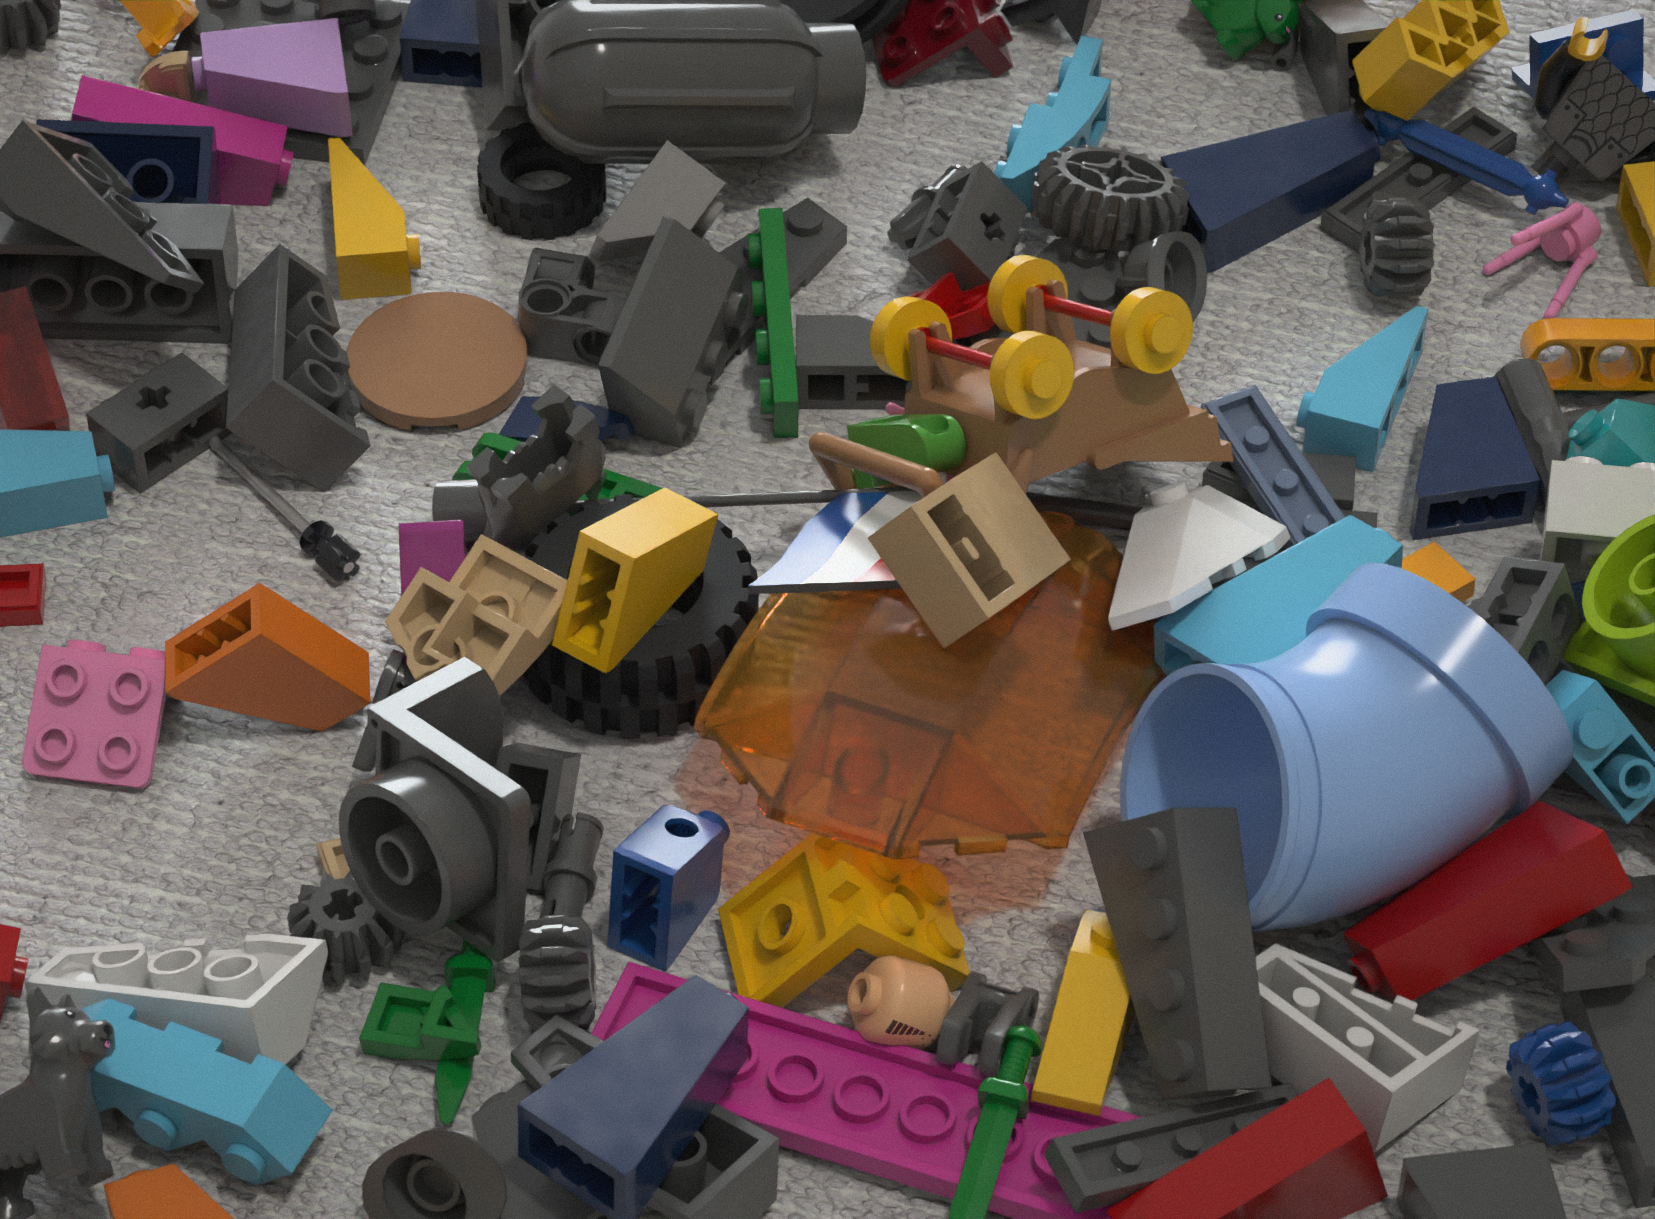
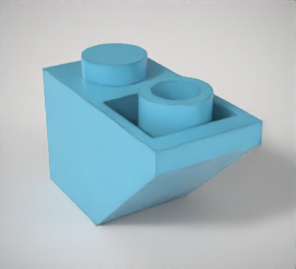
(1608, 750)

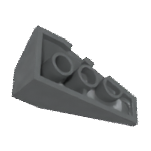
(86, 199)
(722, 1172)

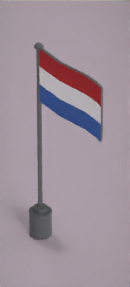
(824, 556)

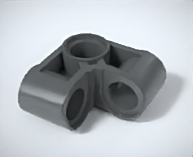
(561, 310)

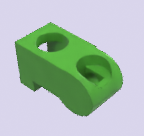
(920, 438)

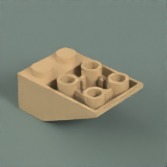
(969, 549)

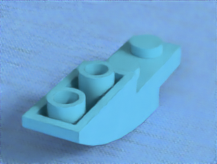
(1069, 119)

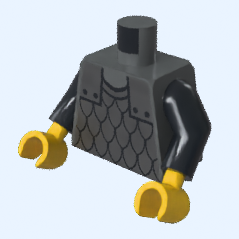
(1591, 111)

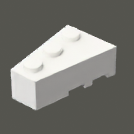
(1375, 1052)

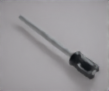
(334, 553)

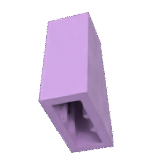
(278, 75)

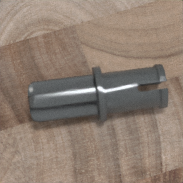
(909, 221)

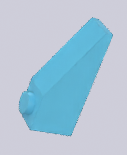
(1363, 393)

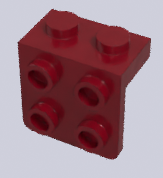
(935, 29)

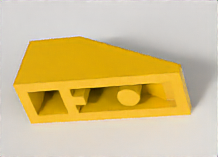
(369, 231)
(1087, 1022)

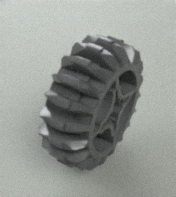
(1107, 197)

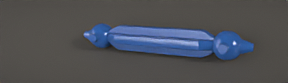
(1469, 160)

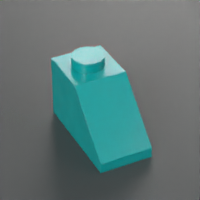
(1616, 435)

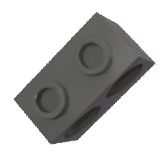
(1532, 611)

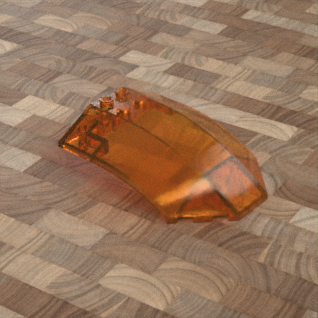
(898, 744)

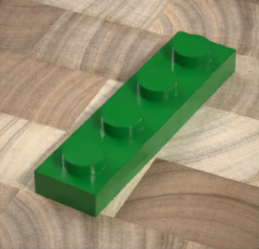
(775, 343)

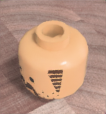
(899, 1002)

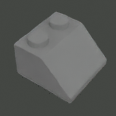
(670, 188)

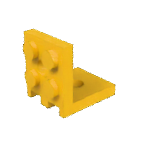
(837, 904)

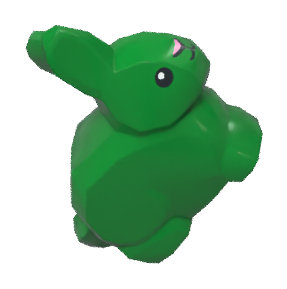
(1248, 22)

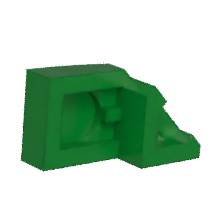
(417, 1025)

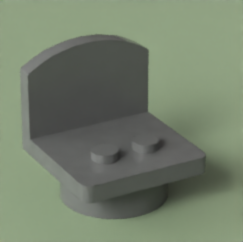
(438, 826)

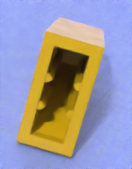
(630, 574)

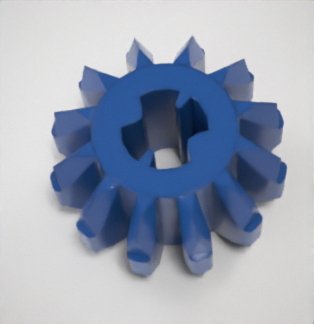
(1560, 1083)

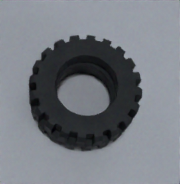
(671, 665)

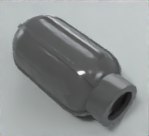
(701, 73)

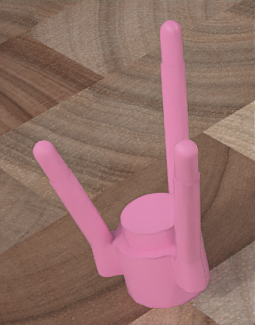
(1562, 238)

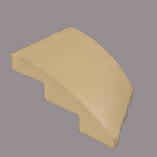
(492, 611)

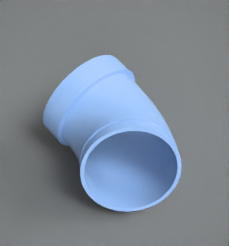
(1354, 750)

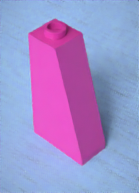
(247, 147)

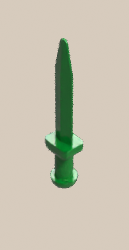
(468, 979)
(1001, 1102)

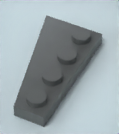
(811, 243)

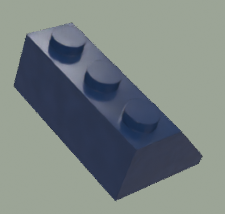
(156, 159)

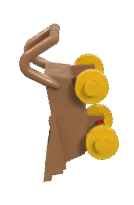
(1041, 391)

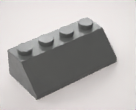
(99, 299)

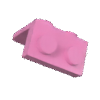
(96, 714)

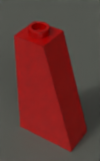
(1486, 903)
(1288, 1165)

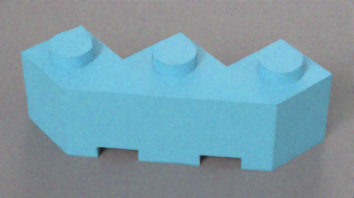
(188, 1091)

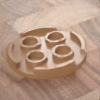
(437, 361)

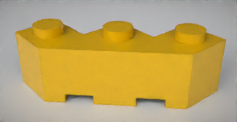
(1427, 53)

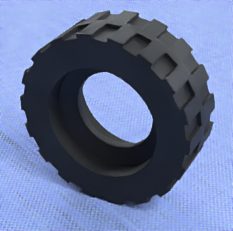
(536, 212)

